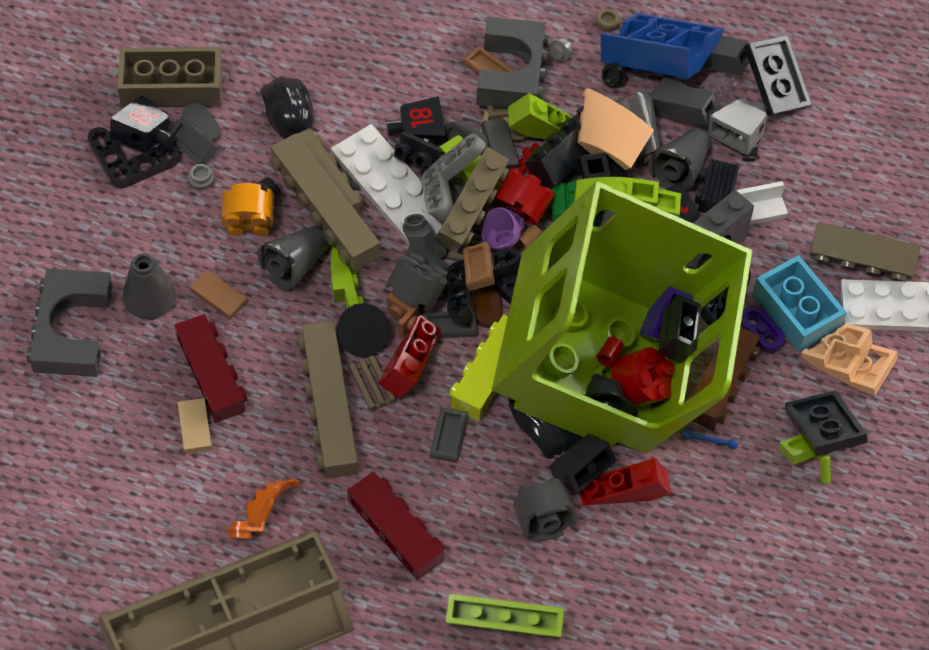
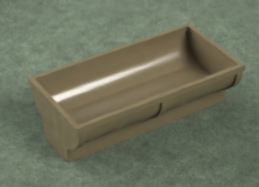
(261, 602)

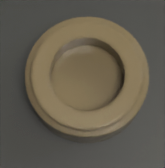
(607, 20)

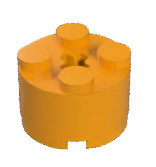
(247, 209)

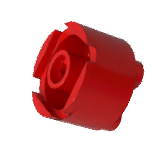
(524, 196)
(644, 376)

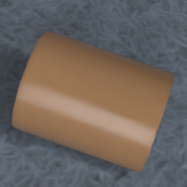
(528, 237)

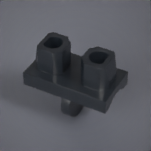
(417, 151)

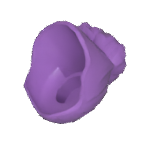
(502, 228)

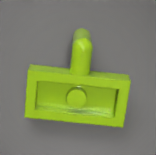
(798, 451)

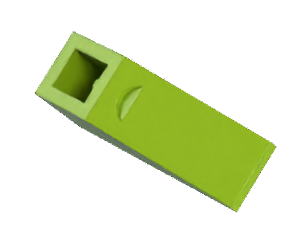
(535, 117)

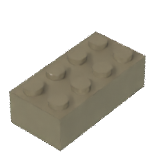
(171, 75)

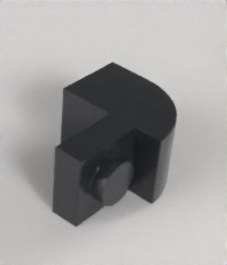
(598, 166)

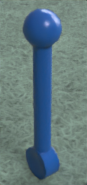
(688, 434)

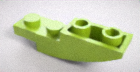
(641, 189)
(343, 281)

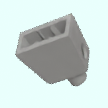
(738, 125)

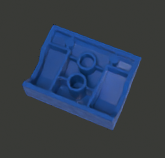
(660, 45)

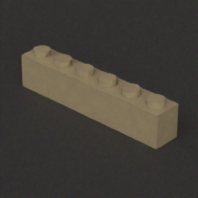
(325, 202)
(329, 400)

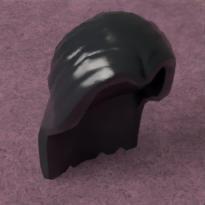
(288, 106)
(547, 436)

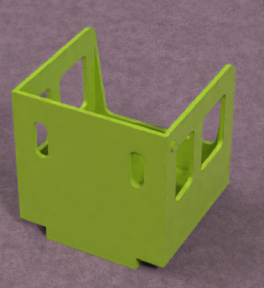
(599, 283)

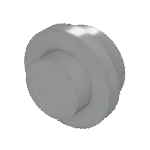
(560, 49)
(201, 176)

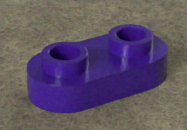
(765, 328)

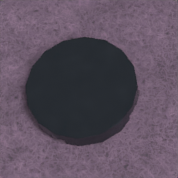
(363, 329)

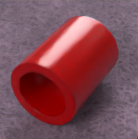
(610, 351)

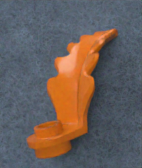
(259, 508)

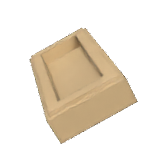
(194, 425)

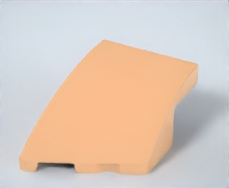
(611, 129)
(843, 358)

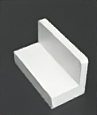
(766, 201)

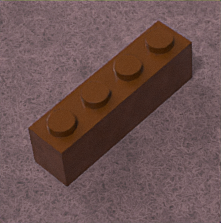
(746, 351)

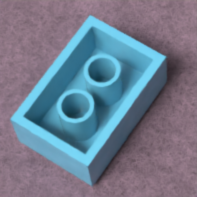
(798, 303)

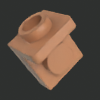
(402, 311)

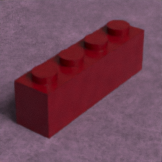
(210, 368)
(395, 525)

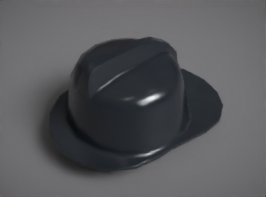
(610, 393)

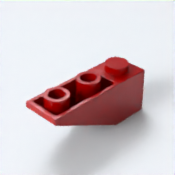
(410, 357)
(632, 483)

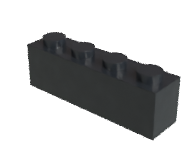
(559, 154)

